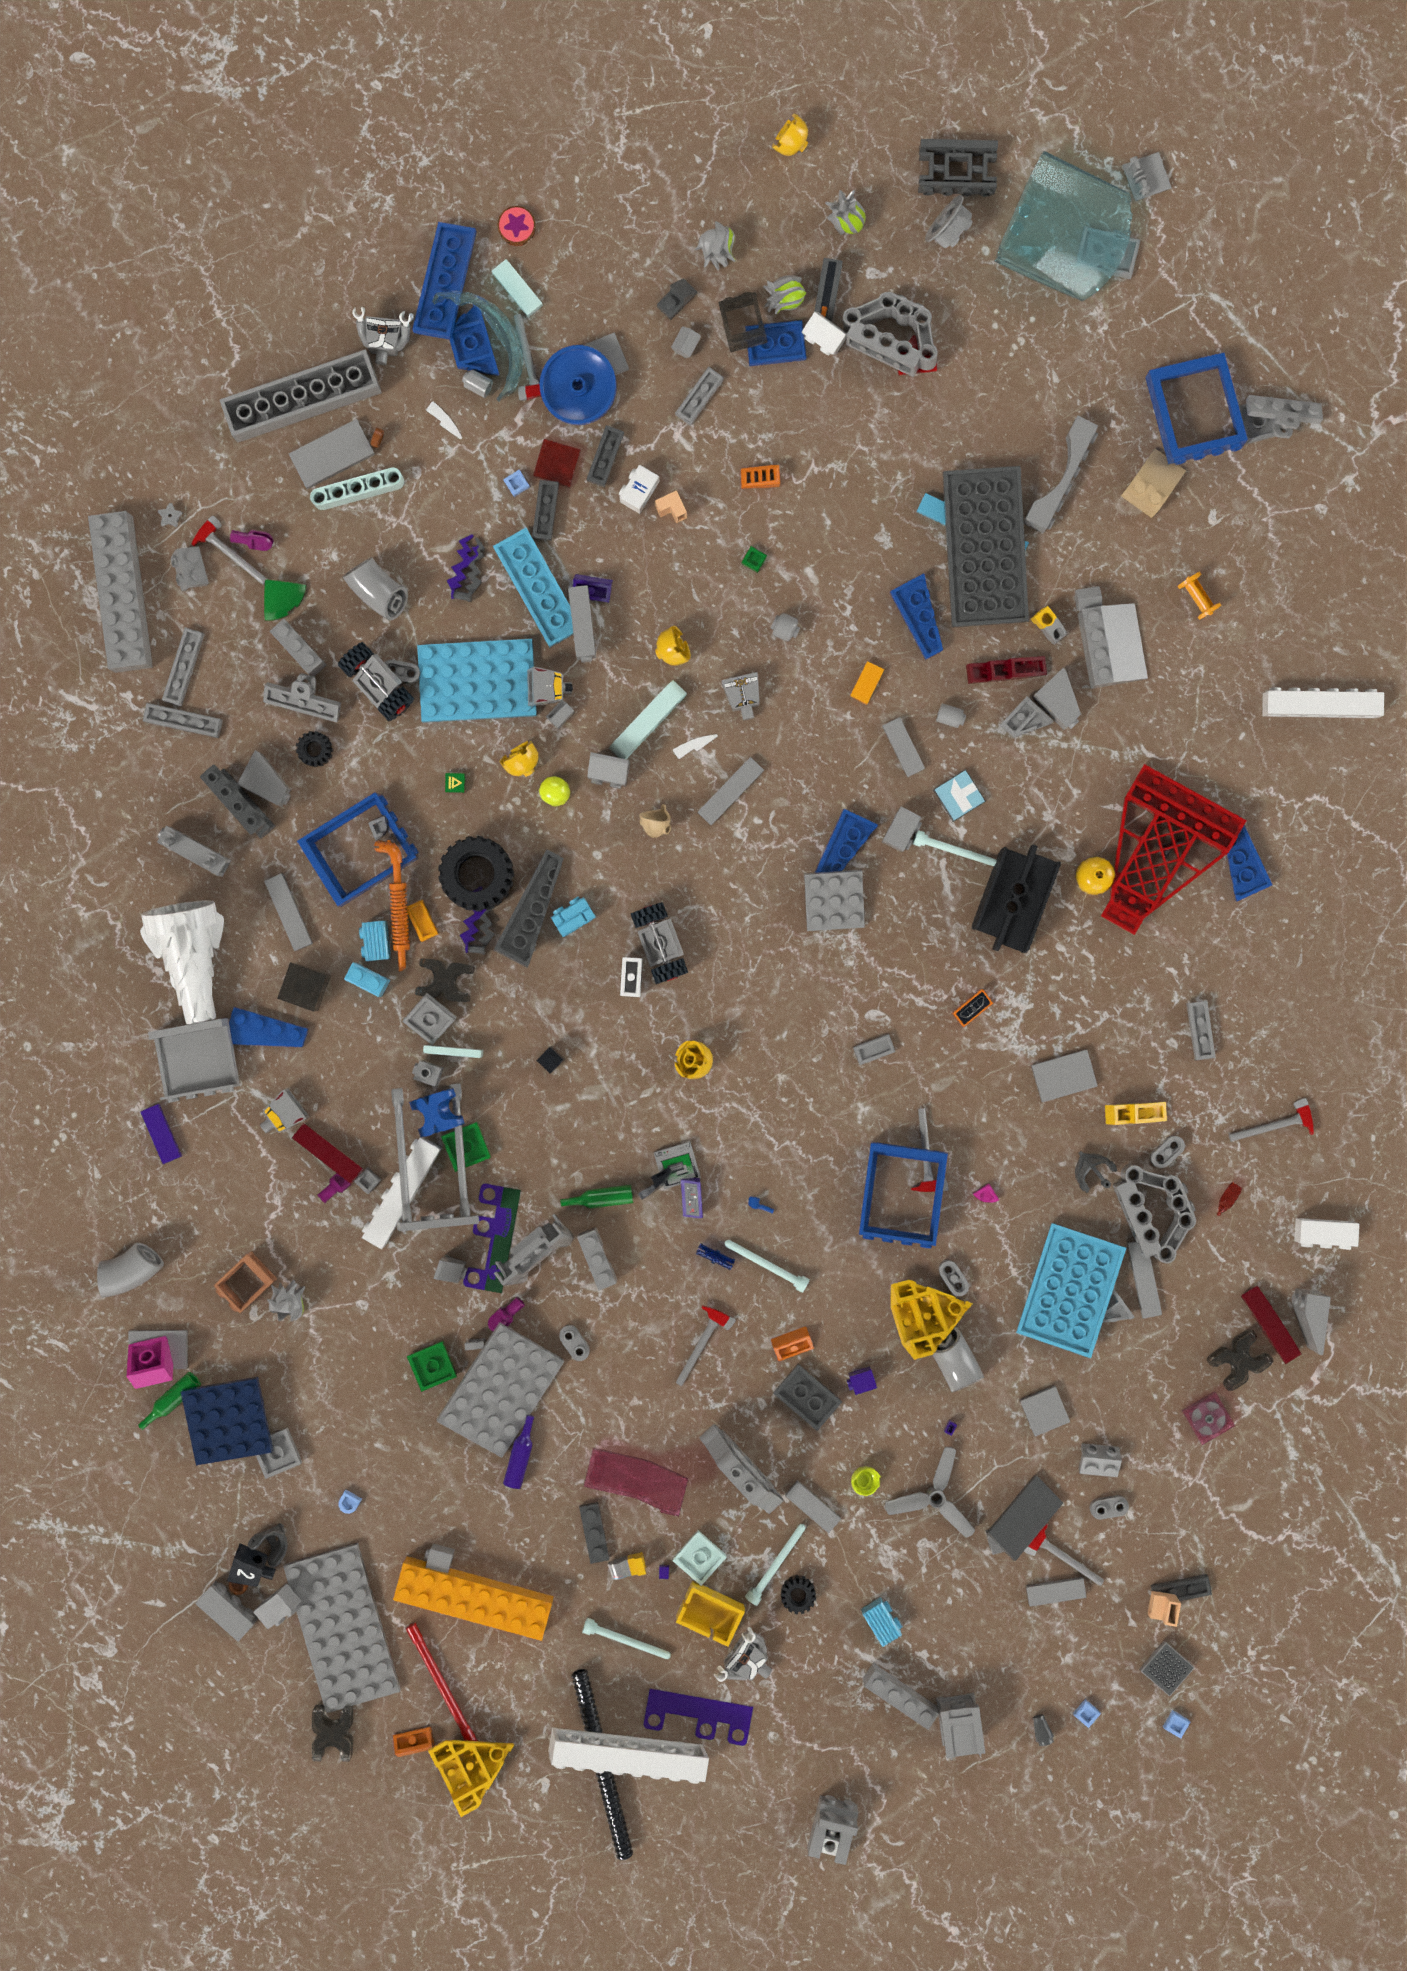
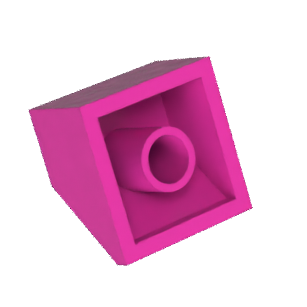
(149, 1362)

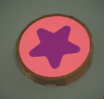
(516, 225)

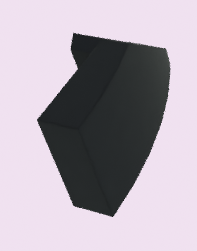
(658, 1180)

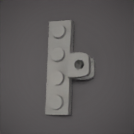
(1285, 412)
(302, 699)

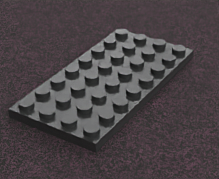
(985, 546)

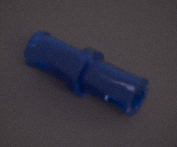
(715, 1256)

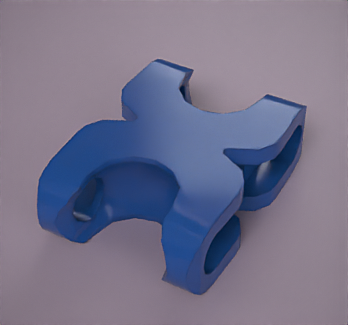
(436, 1112)

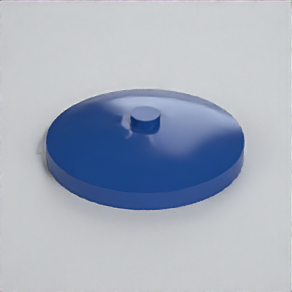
(578, 385)

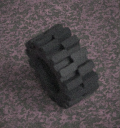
(304, 743)
(803, 1605)

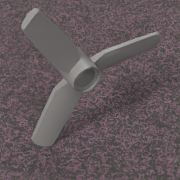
(921, 1500)

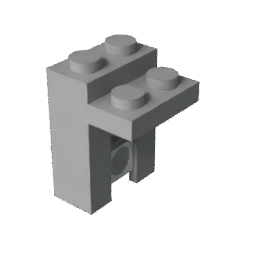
(837, 1817)

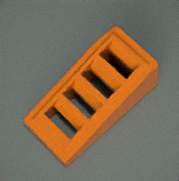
(760, 484)

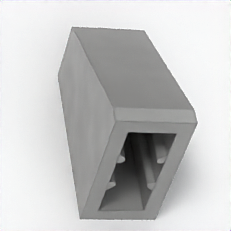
(1059, 700)
(264, 780)

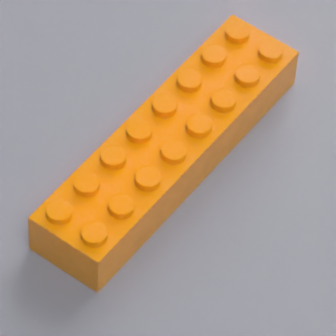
(474, 1598)

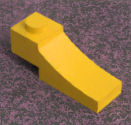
(1135, 1113)

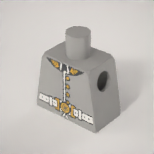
(742, 693)

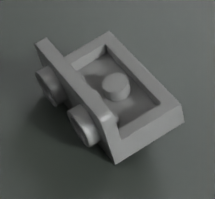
(189, 568)
(1100, 1460)

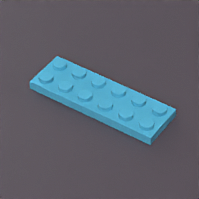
(536, 586)

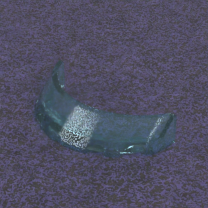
(501, 327)

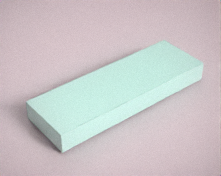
(517, 288)
(453, 1051)

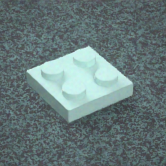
(699, 1557)

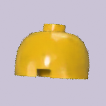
(792, 137)
(672, 648)
(521, 760)
(1087, 877)
(693, 1060)

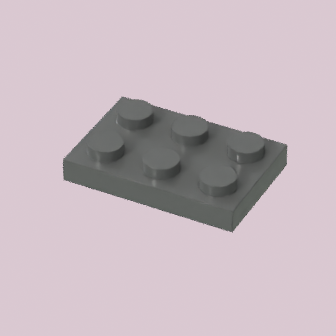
(807, 1397)

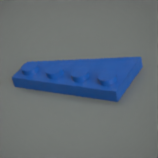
(916, 609)
(846, 839)
(1246, 867)
(257, 1029)

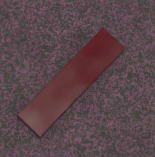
(327, 1153)

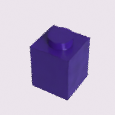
(861, 1380)

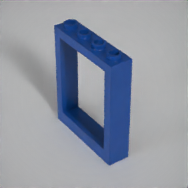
(1196, 451)
(322, 868)
(889, 1235)

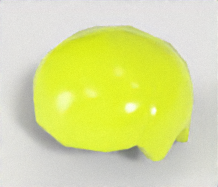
(554, 791)
(865, 1480)

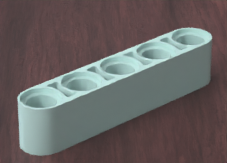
(348, 485)
(648, 720)

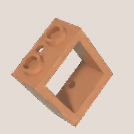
(258, 1268)

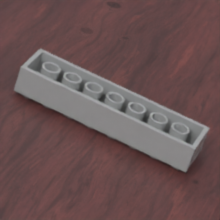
(300, 396)
(120, 591)

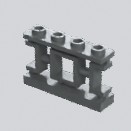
(957, 152)
(237, 801)

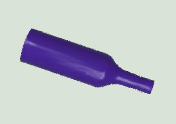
(519, 1457)

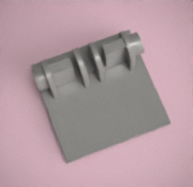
(1146, 176)

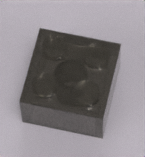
(304, 987)

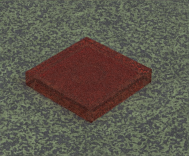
(557, 463)

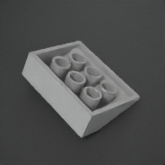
(1112, 645)

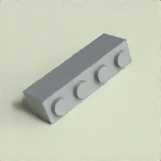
(900, 1696)

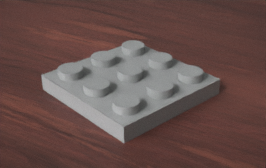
(834, 900)

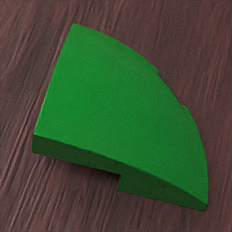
(281, 598)

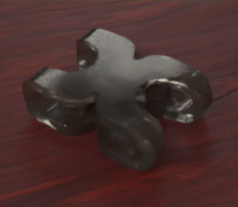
(445, 980)
(1240, 1360)
(332, 1733)

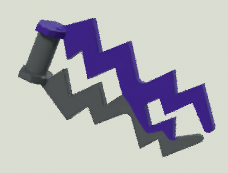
(467, 561)
(466, 936)

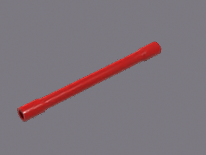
(417, 1639)

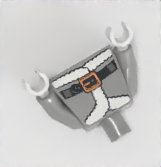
(383, 335)
(745, 1659)

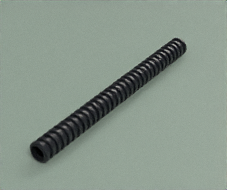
(606, 1783)

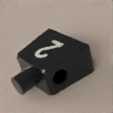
(249, 1567)

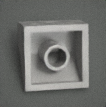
(608, 770)

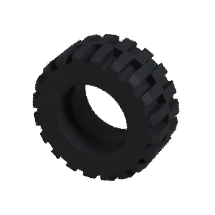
(458, 855)

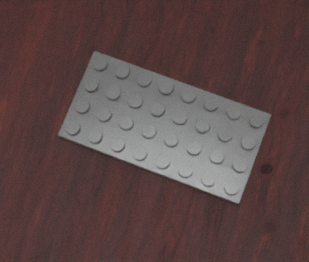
(342, 1628)

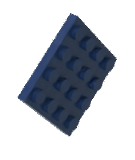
(227, 1421)

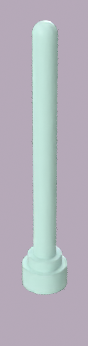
(922, 839)
(799, 1282)
(755, 1594)
(591, 1627)

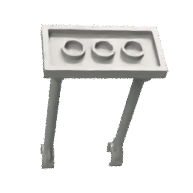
(445, 1220)

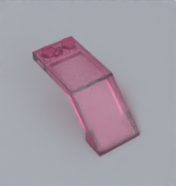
(636, 1479)

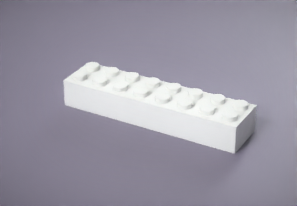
(628, 1755)

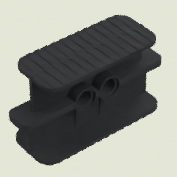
(1036, 877)

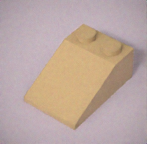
(1153, 483)

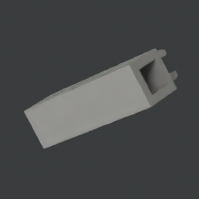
(582, 623)
(193, 851)

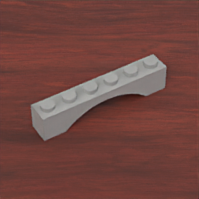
(1078, 438)

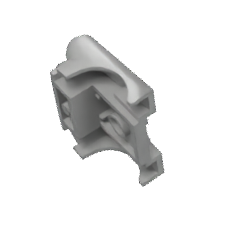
(532, 1251)

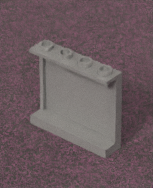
(196, 1059)

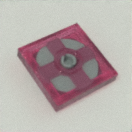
(1208, 1418)

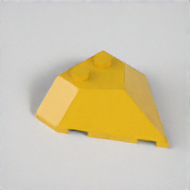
(924, 1316)
(469, 1769)

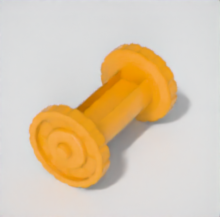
(1199, 595)

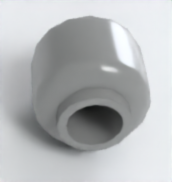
(785, 627)

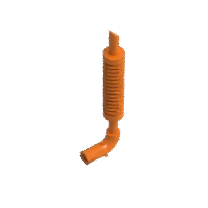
(398, 902)

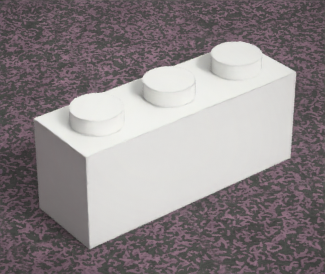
(1326, 1233)

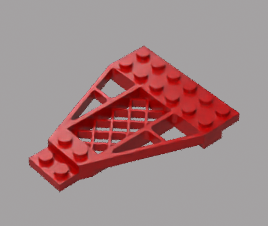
(1179, 808)

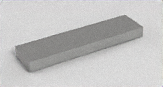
(183, 666)
(182, 720)
(730, 791)
(288, 912)
(1144, 1282)

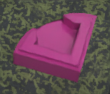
(986, 1194)

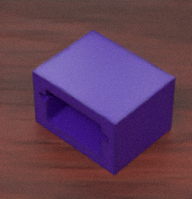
(950, 1427)
(663, 1571)

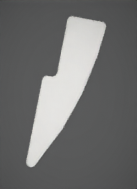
(445, 420)
(695, 744)

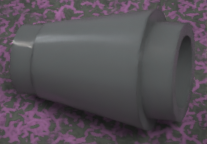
(1043, 1733)

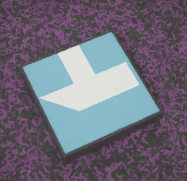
(959, 795)

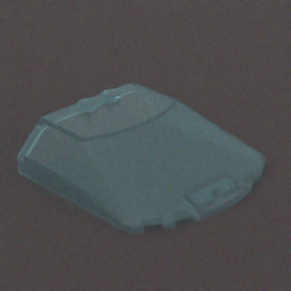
(1067, 229)

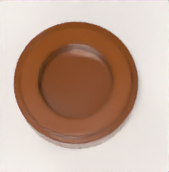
(377, 437)
(237, 1589)

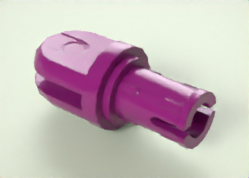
(253, 539)
(337, 1184)
(505, 1314)

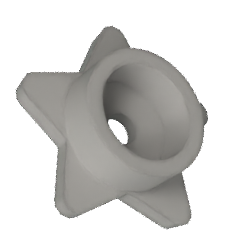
(173, 520)

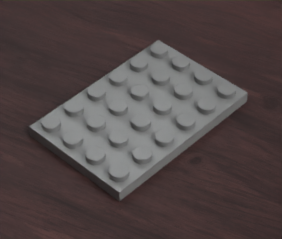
(500, 1390)

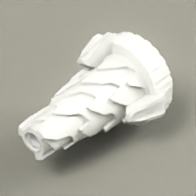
(186, 940)

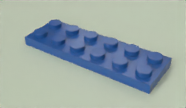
(445, 272)

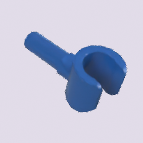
(754, 1203)

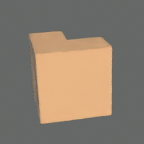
(671, 504)
(1164, 1607)

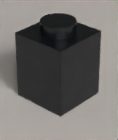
(550, 1059)

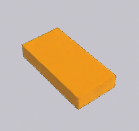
(867, 683)
(422, 921)

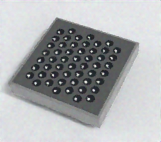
(1167, 1668)

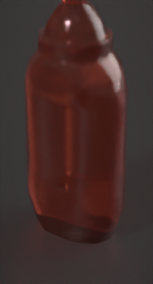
(1228, 1197)

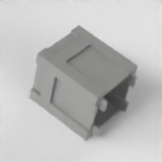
(960, 1725)

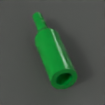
(602, 1197)
(170, 1399)

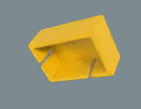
(710, 1609)

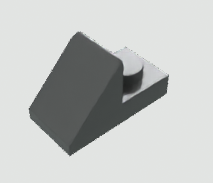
(678, 296)

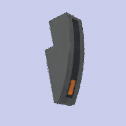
(828, 287)

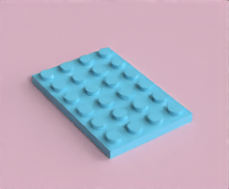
(475, 680)
(1071, 1290)

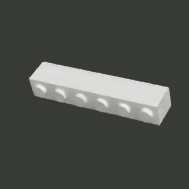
(1323, 703)
(390, 1211)

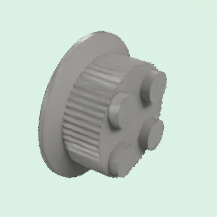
(950, 223)

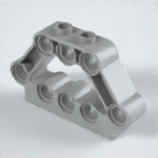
(876, 311)
(1175, 1232)
(741, 1470)

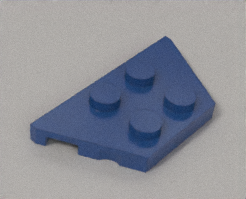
(472, 344)

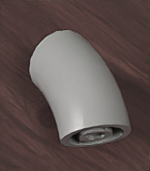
(377, 589)
(127, 1270)
(957, 1362)

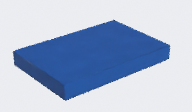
(784, 344)

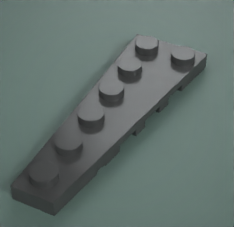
(526, 921)

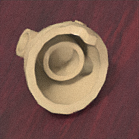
(656, 822)

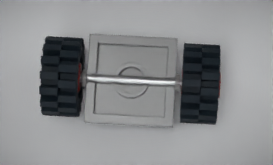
(376, 681)
(659, 942)

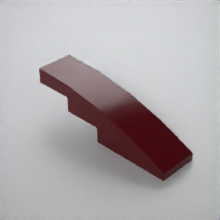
(1006, 669)
(1271, 1325)

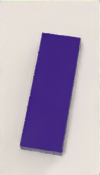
(161, 1134)

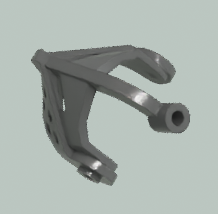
(1089, 1162)
(278, 1548)

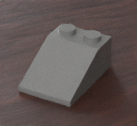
(1312, 1315)

